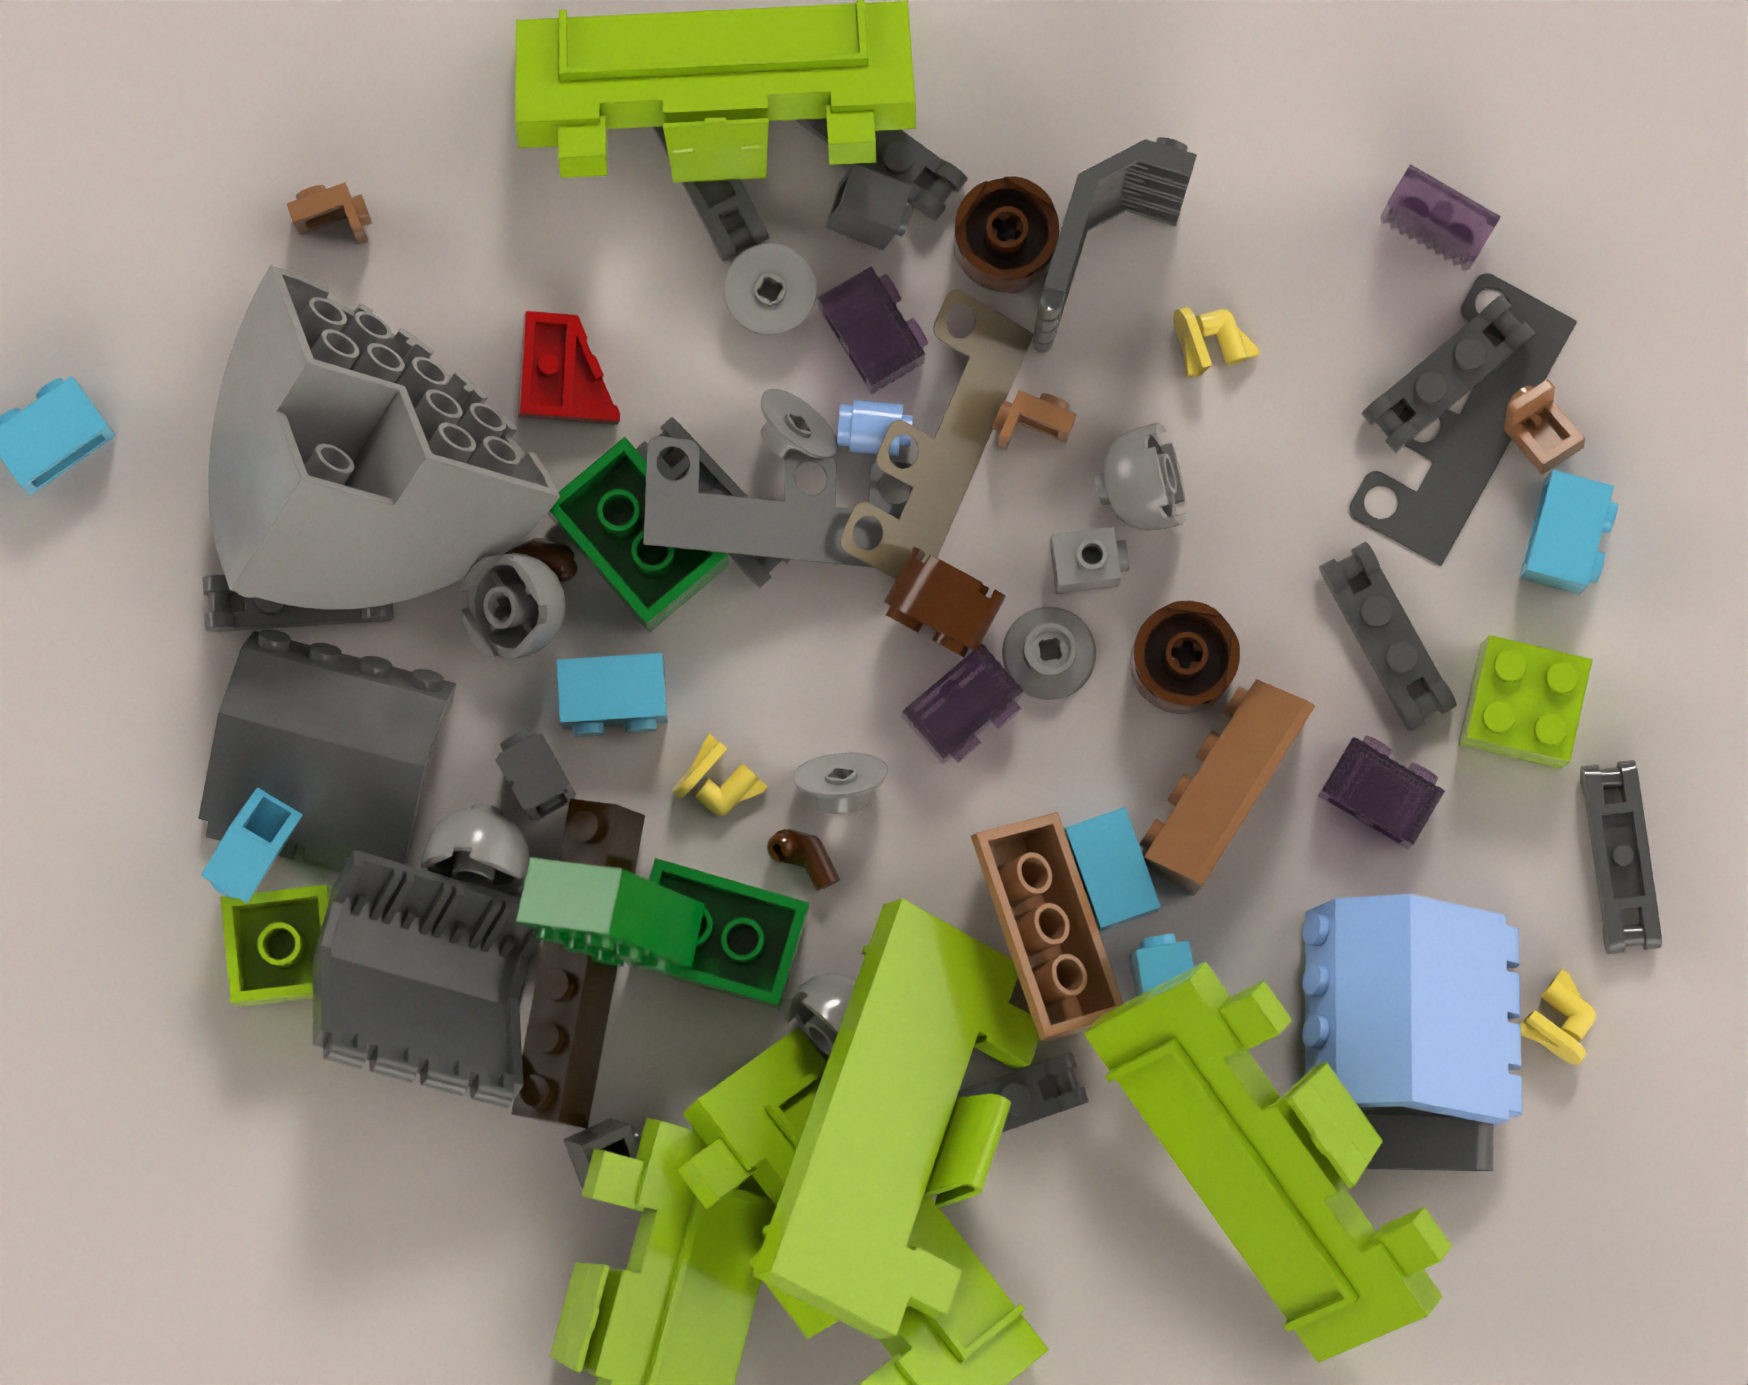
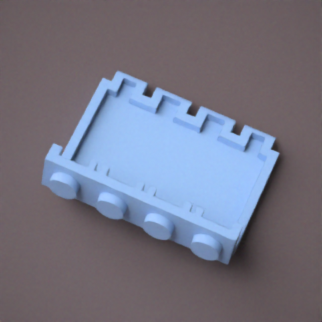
(1415, 1004)

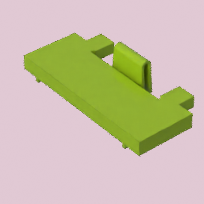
(714, 83)
(893, 1126)
(754, 1131)
(1269, 1161)
(688, 1279)

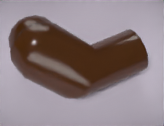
(553, 554)
(804, 851)

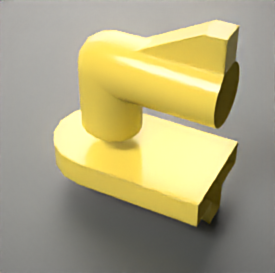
(1191, 331)
(719, 800)
(1581, 1015)

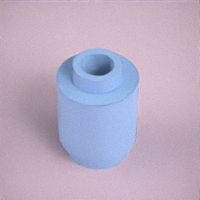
(866, 424)

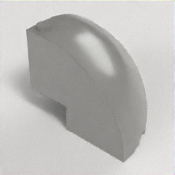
(356, 460)

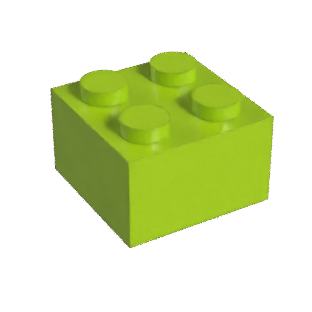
(1525, 702)
(273, 944)

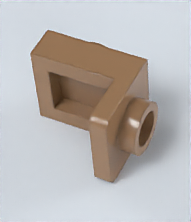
(323, 206)
(1042, 414)
(1541, 427)

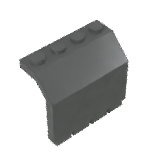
(1140, 180)
(330, 740)
(422, 979)

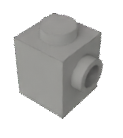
(1087, 559)

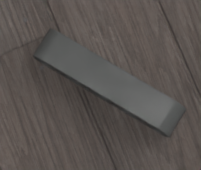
(1432, 1143)

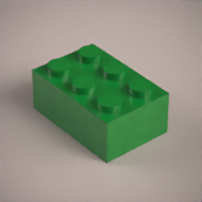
(605, 522)
(610, 915)
(743, 937)

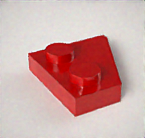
(560, 373)

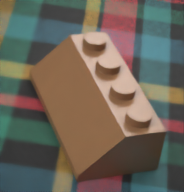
(1226, 784)
(1047, 925)

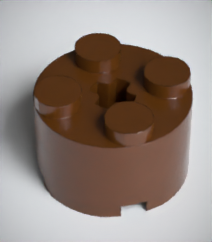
(994, 208)
(944, 601)
(1209, 640)

